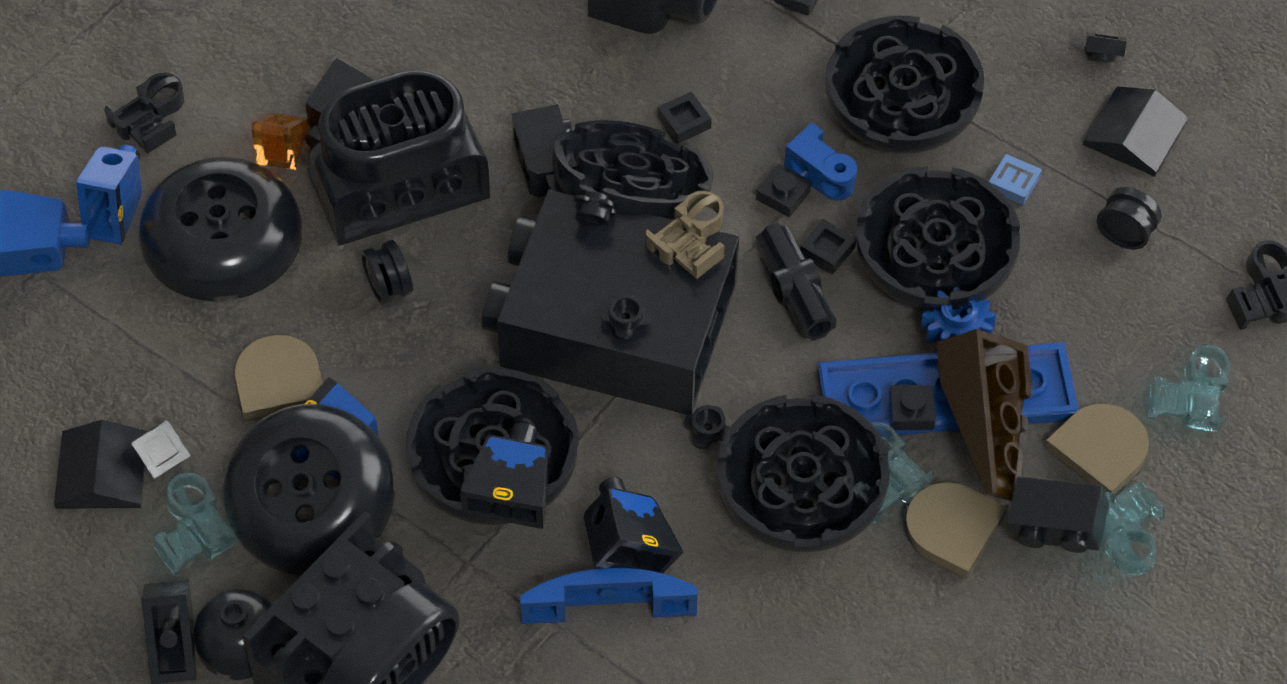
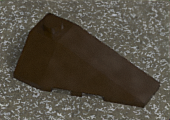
(986, 390)

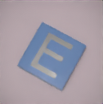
(1015, 179)

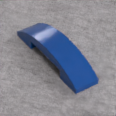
(608, 586)

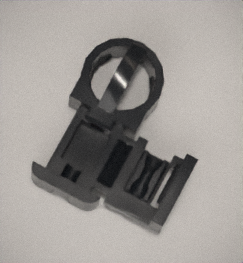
(143, 114)
(1269, 288)

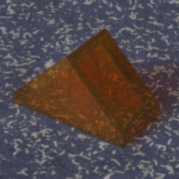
(279, 139)

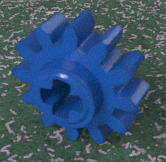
(950, 323)

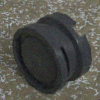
(1129, 218)
(387, 272)

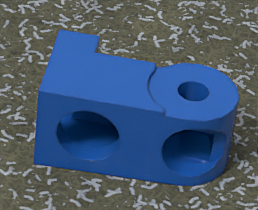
(811, 158)

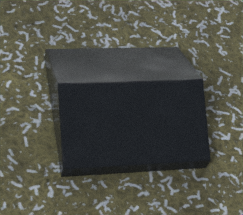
(1137, 128)
(99, 467)

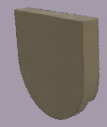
(275, 375)
(1101, 445)
(952, 525)

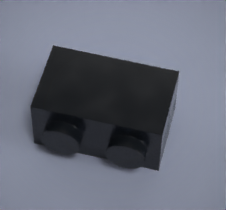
(1058, 514)

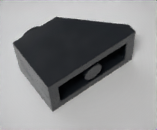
(169, 631)

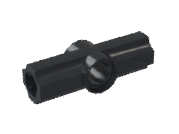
(795, 281)

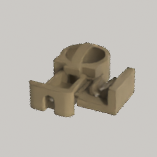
(690, 245)

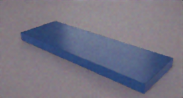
(867, 385)

